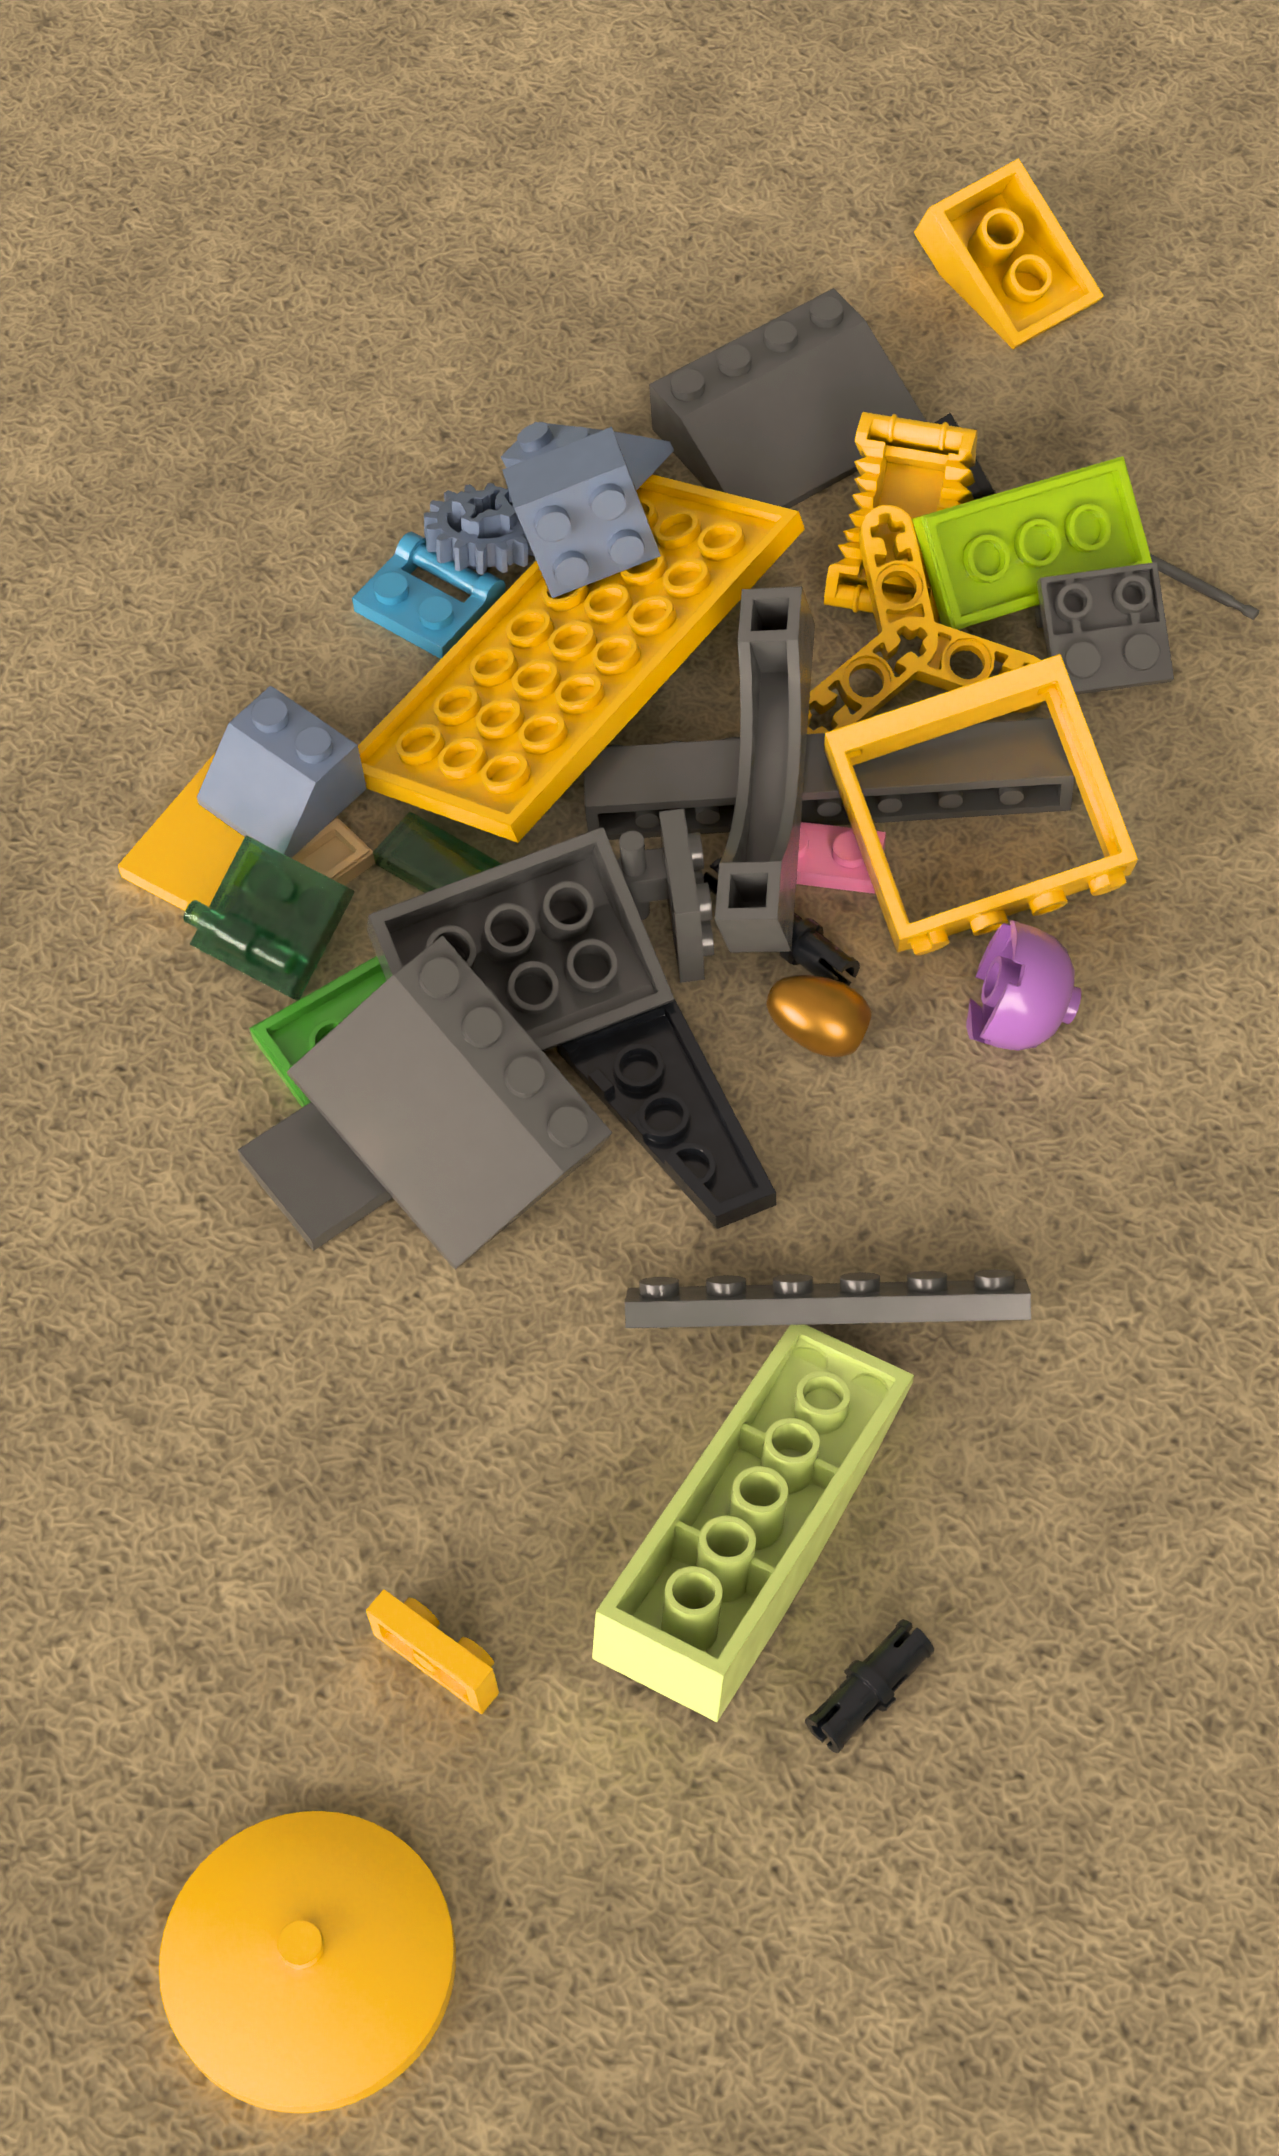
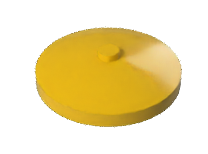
(307, 1961)

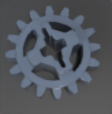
(476, 530)

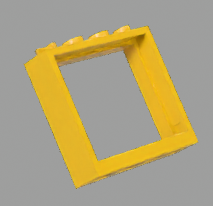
(953, 711)

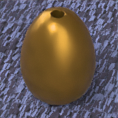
(819, 1014)

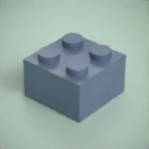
(581, 512)

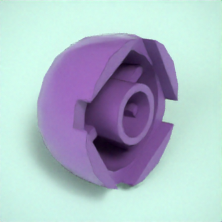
(1024, 989)

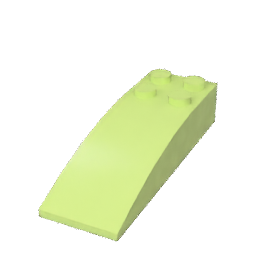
(749, 1521)

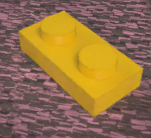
(414, 1634)

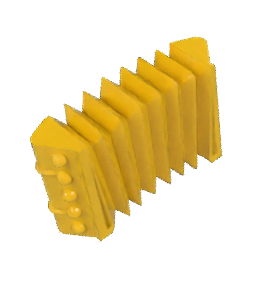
(905, 466)

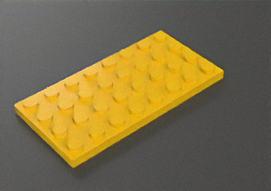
(556, 678)

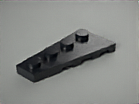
(672, 1104)

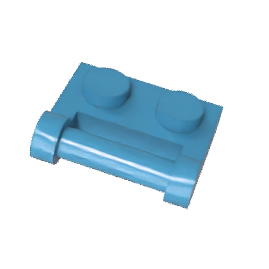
(417, 608)

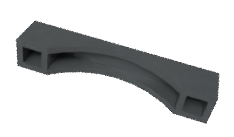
(763, 845)

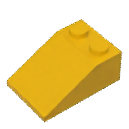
(1007, 255)

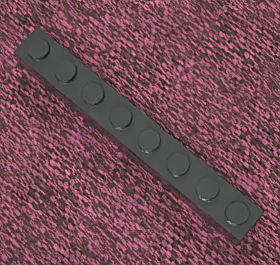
(955, 775)

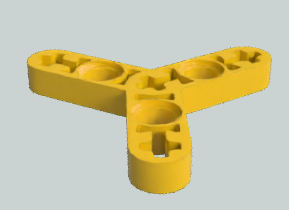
(905, 619)

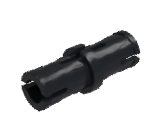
(869, 1685)

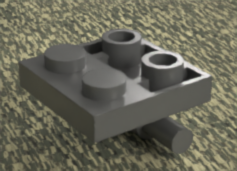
(1106, 627)
(677, 876)

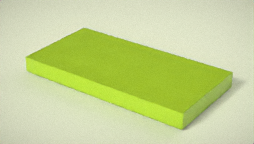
(994, 549)

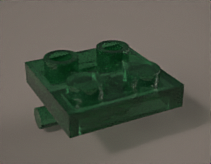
(270, 918)

